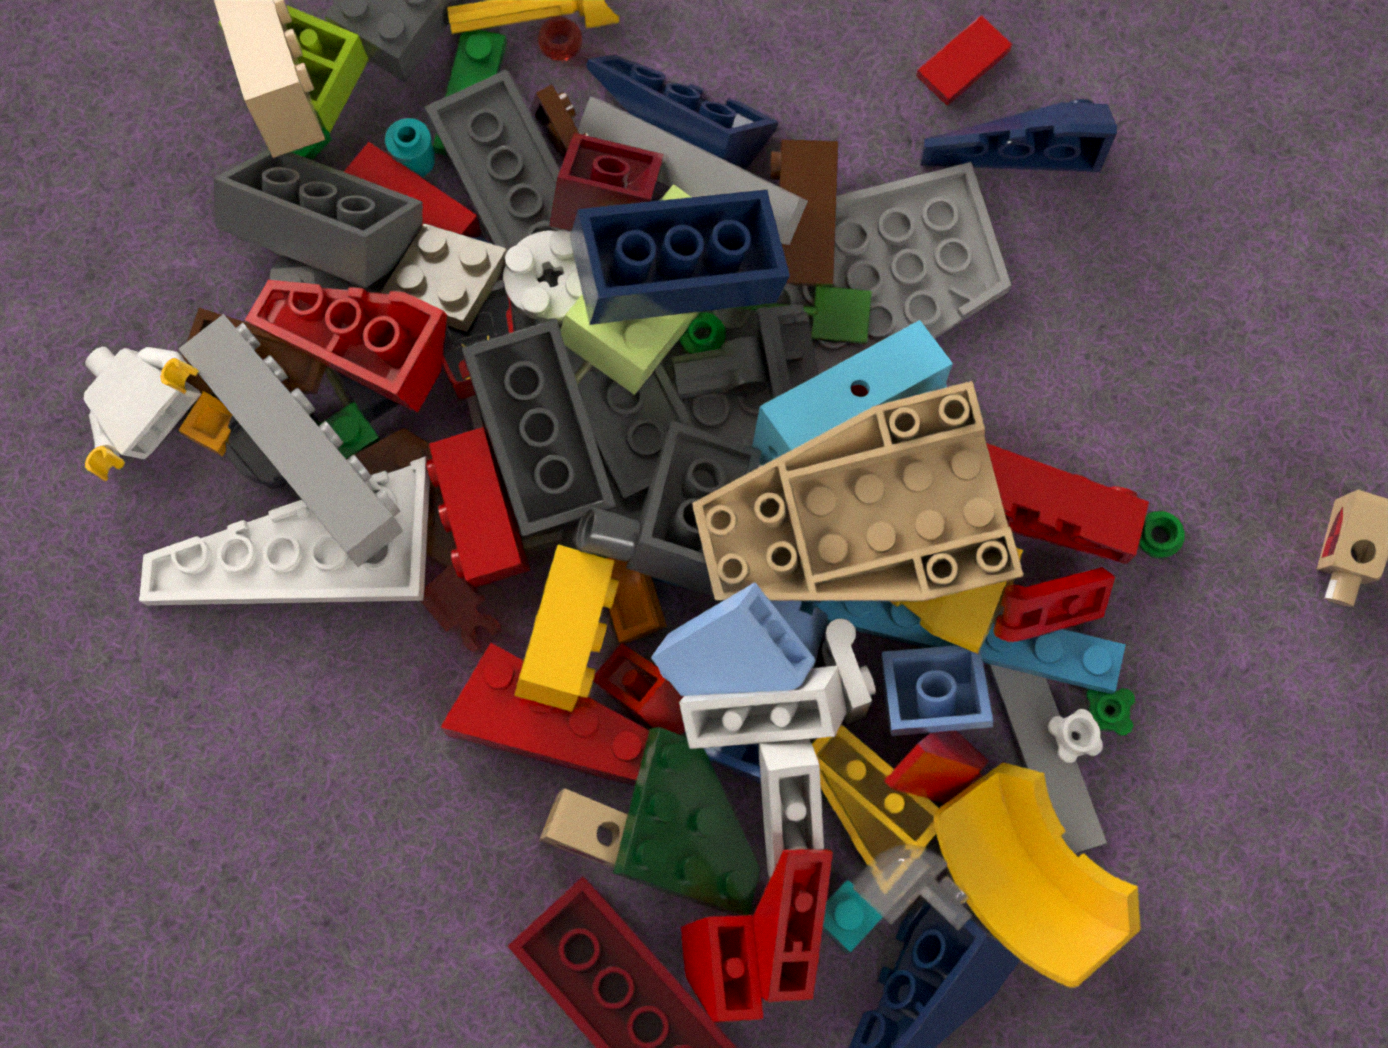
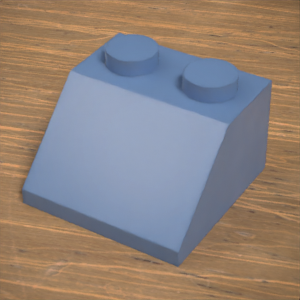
(935, 690)

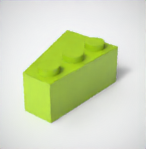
(332, 60)

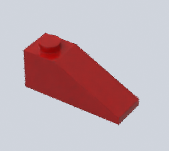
(938, 767)
(791, 924)

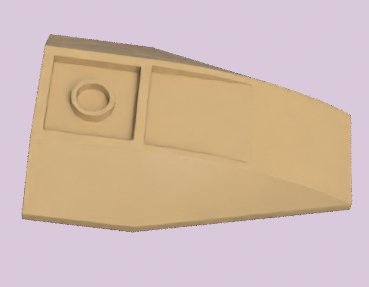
(867, 510)

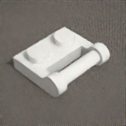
(855, 680)

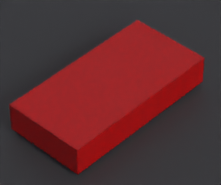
(964, 60)

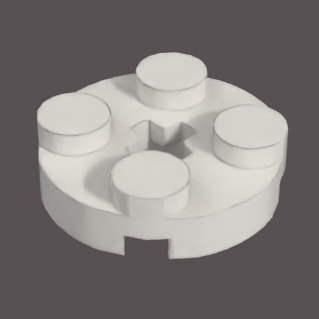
(526, 264)

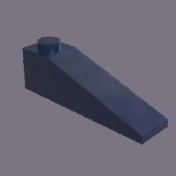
(726, 130)
(1048, 138)
(935, 982)

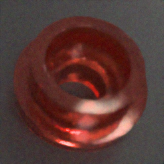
(556, 27)

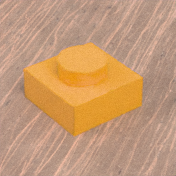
(208, 424)

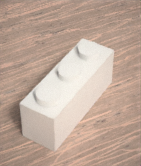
(767, 716)
(790, 798)

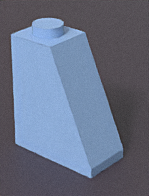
(734, 649)

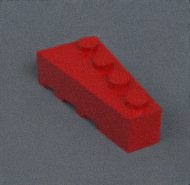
(1068, 507)
(584, 740)

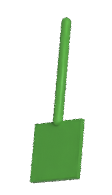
(837, 314)

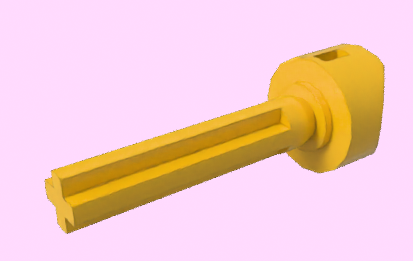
(506, 12)

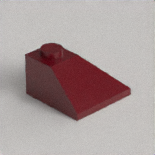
(602, 175)

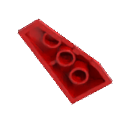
(373, 338)

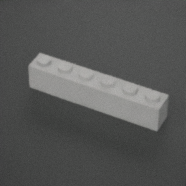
(292, 440)

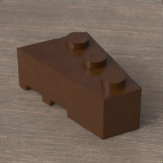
(810, 172)

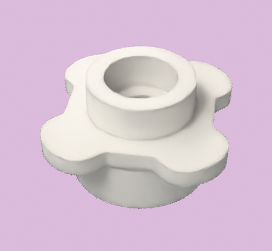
(1087, 729)

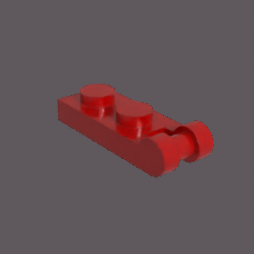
(1053, 605)

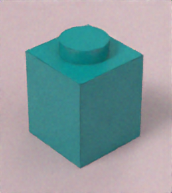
(848, 918)

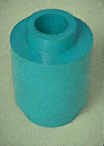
(411, 145)

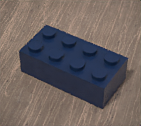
(678, 256)

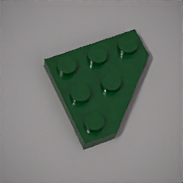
(685, 831)

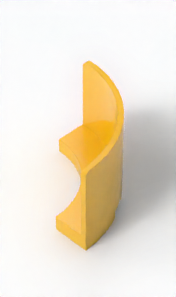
(1027, 882)

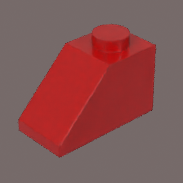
(641, 690)
(723, 967)

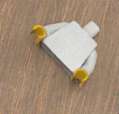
(134, 403)

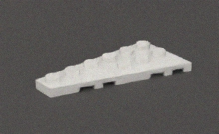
(295, 557)

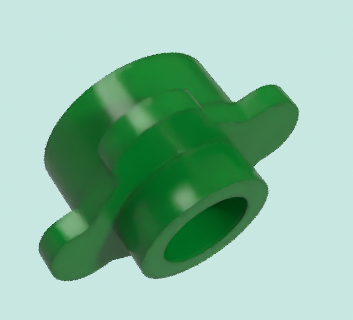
(1120, 701)

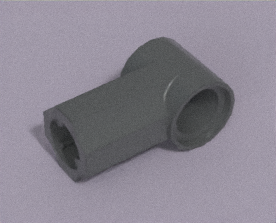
(733, 368)
(603, 534)

